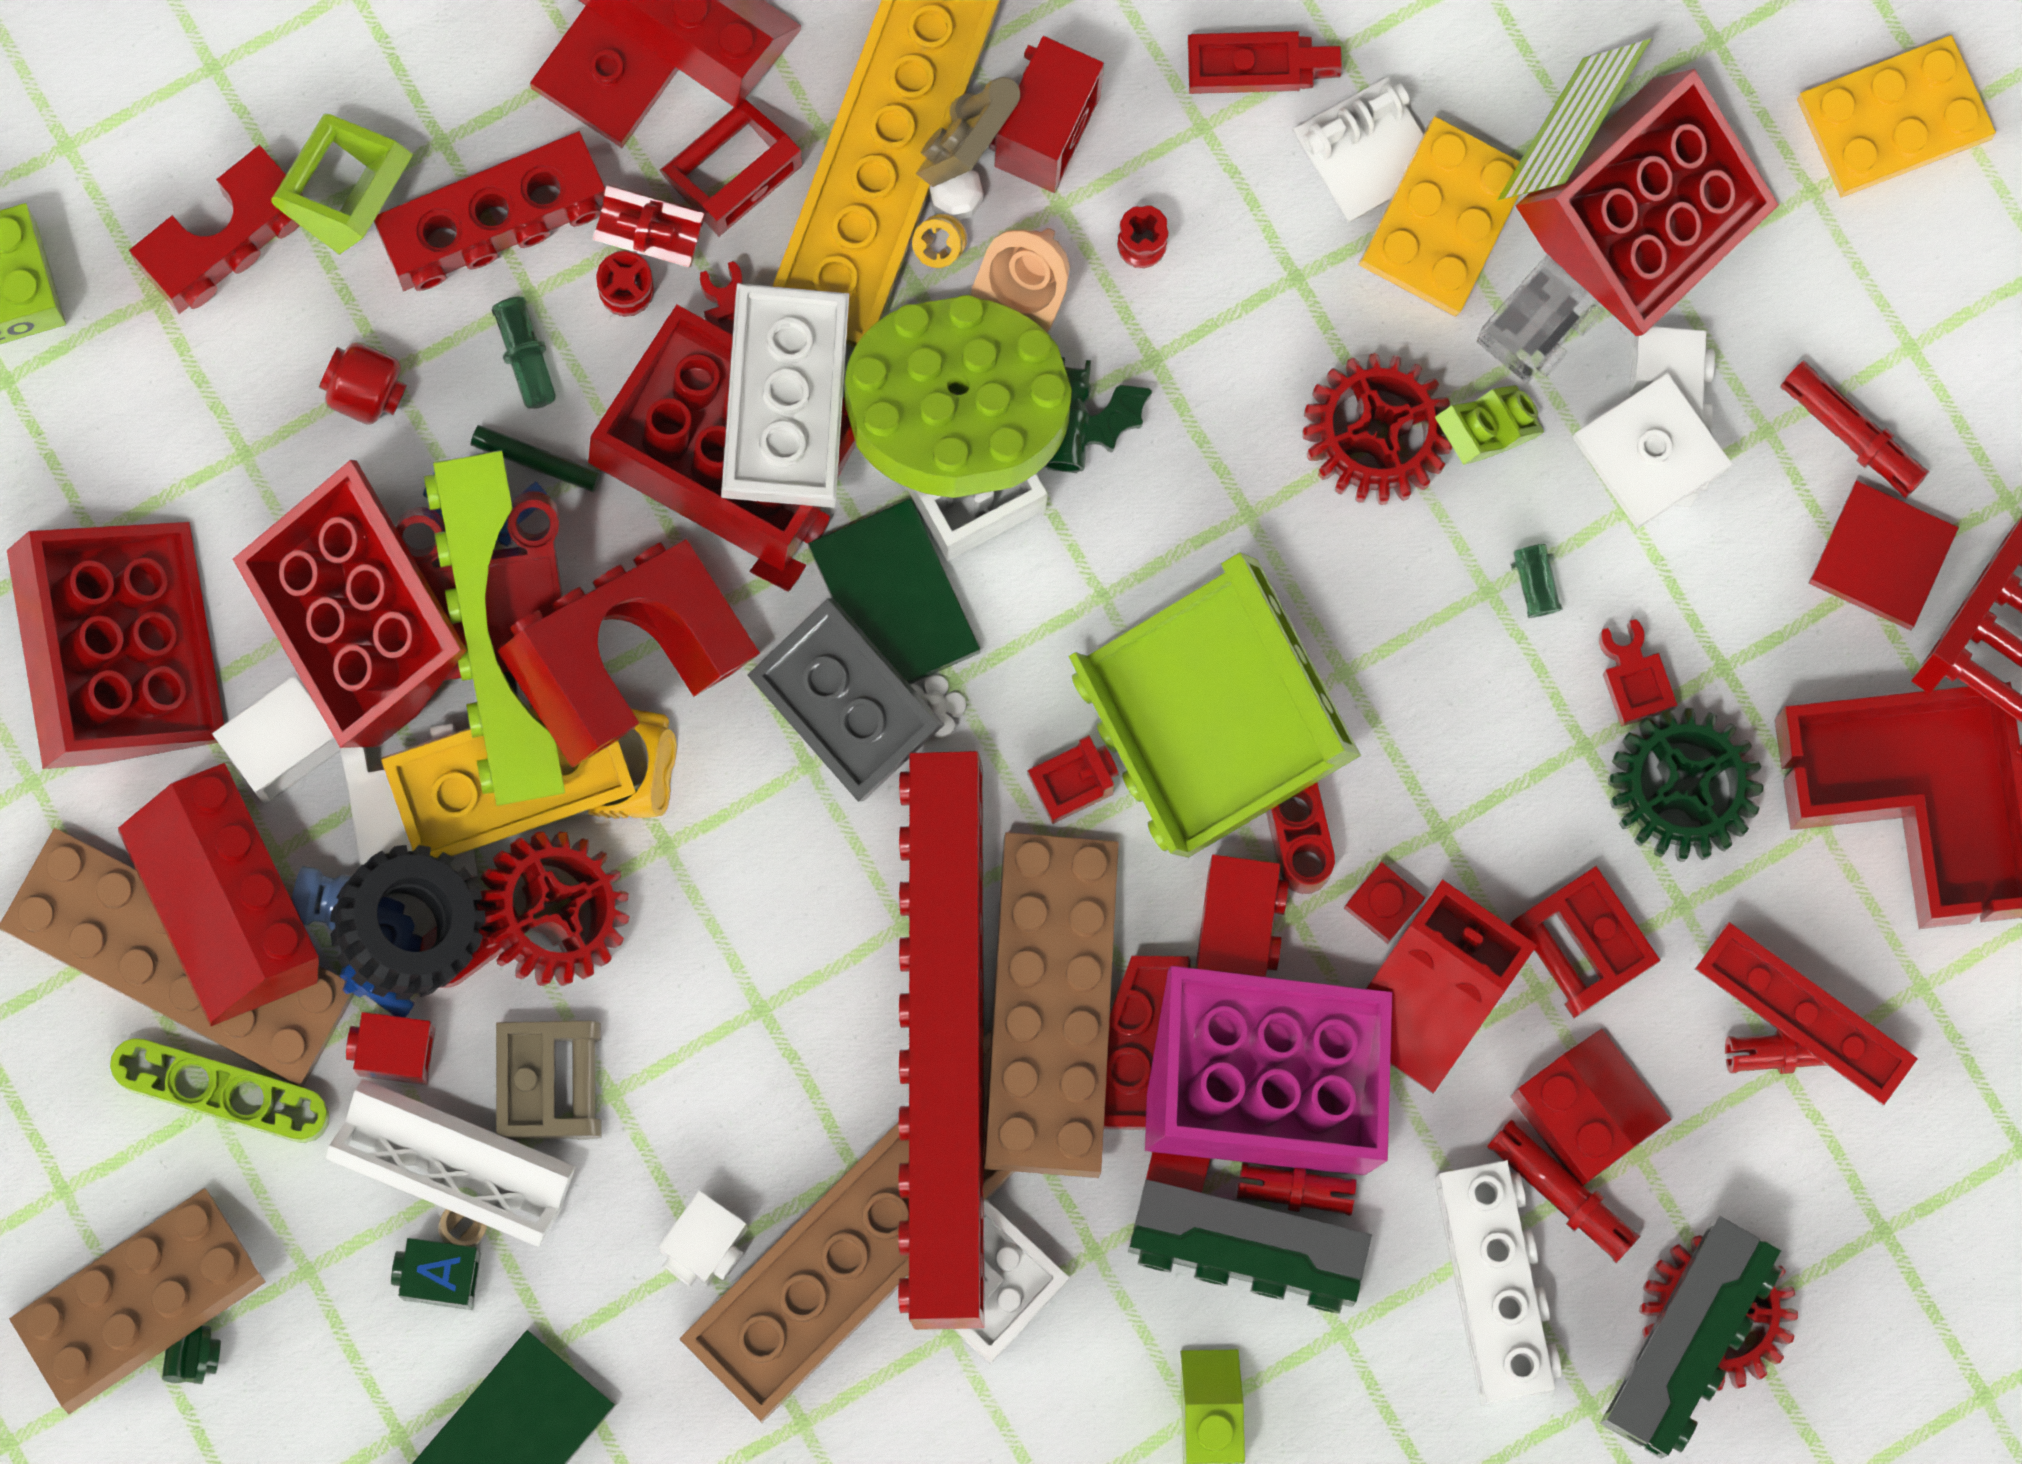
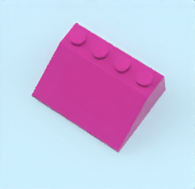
(1271, 1072)

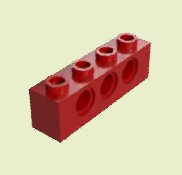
(508, 185)

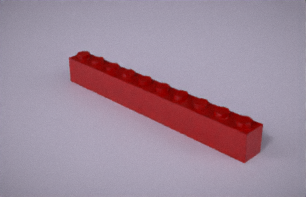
(944, 1041)

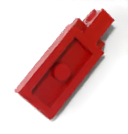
(1258, 62)

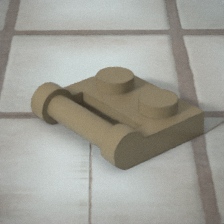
(973, 127)
(529, 1080)

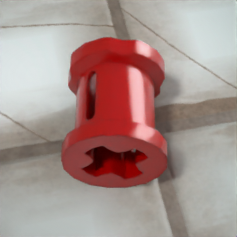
(1139, 221)

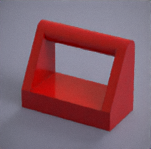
(747, 187)

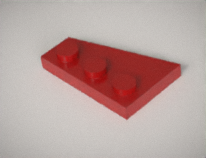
(1133, 1039)

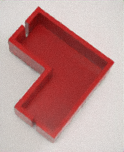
(1940, 766)

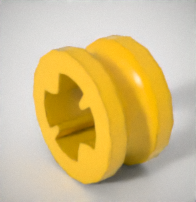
(956, 241)

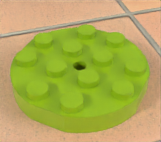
(950, 443)

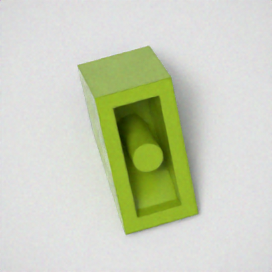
(1212, 1407)

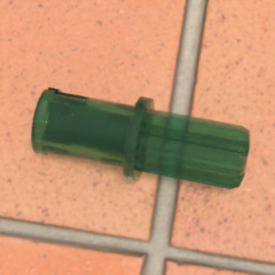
(524, 352)

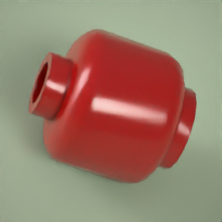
(362, 383)

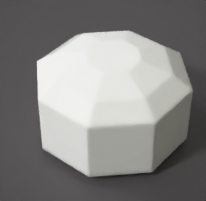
(958, 196)

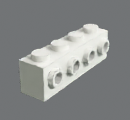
(1496, 1282)

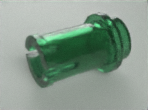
(1537, 580)

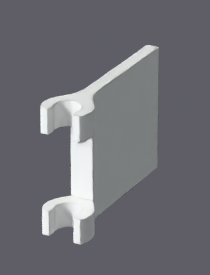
(375, 811)

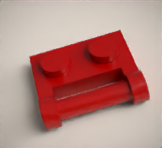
(1601, 932)

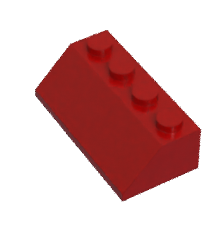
(712, 41)
(219, 896)

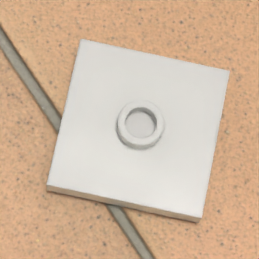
(1652, 451)

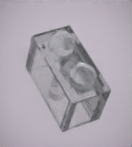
(1538, 320)

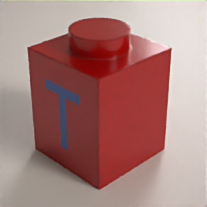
(391, 1048)

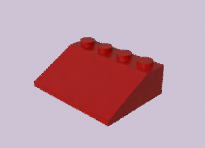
(1652, 202)
(670, 440)
(352, 610)
(114, 642)

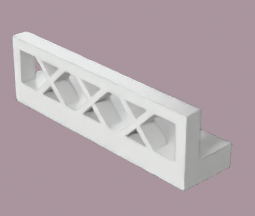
(455, 1158)

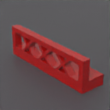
(1806, 1013)

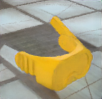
(654, 793)

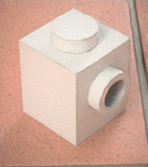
(703, 1242)

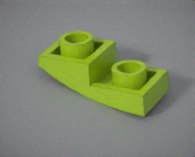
(1490, 424)

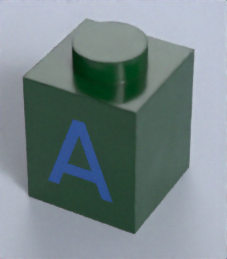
(436, 1273)

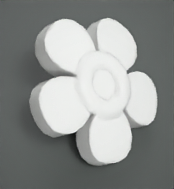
(944, 706)

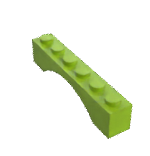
(518, 745)

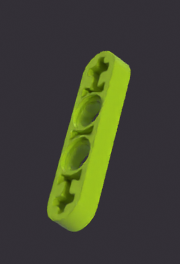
(221, 1086)

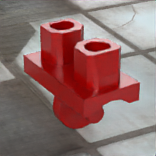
(649, 225)

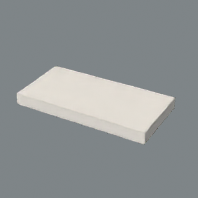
(785, 395)

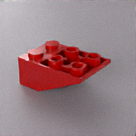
(1446, 981)

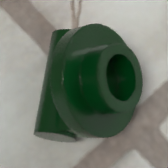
(192, 1357)

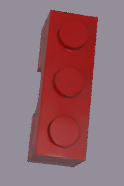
(191, 265)

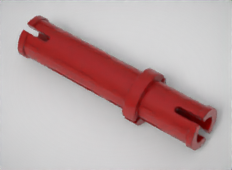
(1862, 436)
(1564, 1191)

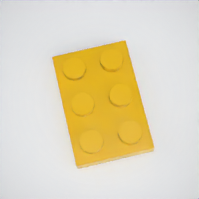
(1896, 116)
(1442, 217)

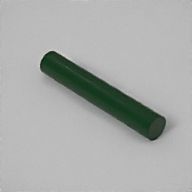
(536, 458)

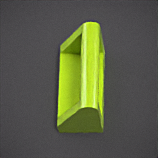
(384, 164)

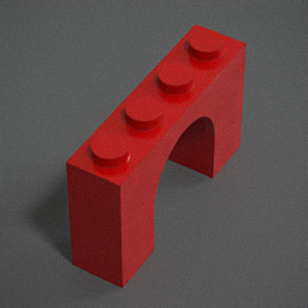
(560, 658)

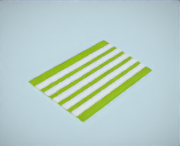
(1574, 120)

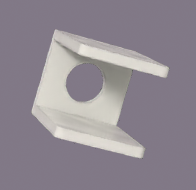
(277, 740)

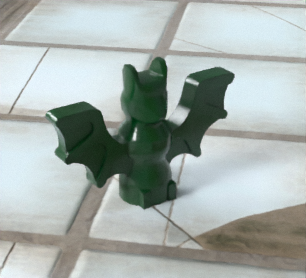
(1101, 429)

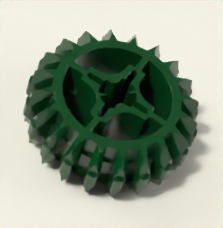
(1698, 805)

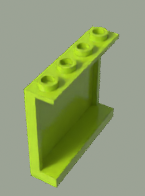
(1214, 709)

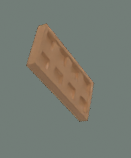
(136, 1301)

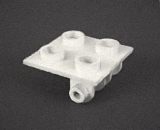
(1362, 146)

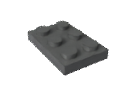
(845, 699)

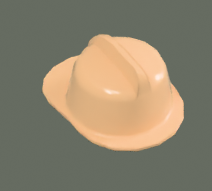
(1025, 274)

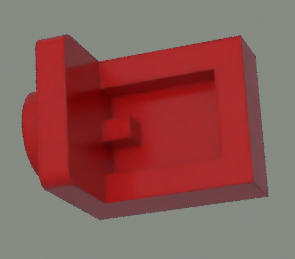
(1074, 779)

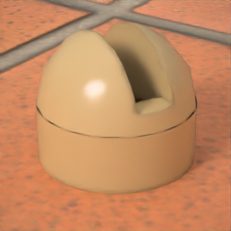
(470, 1237)

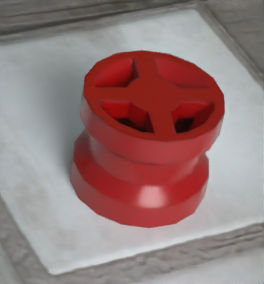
(619, 273)

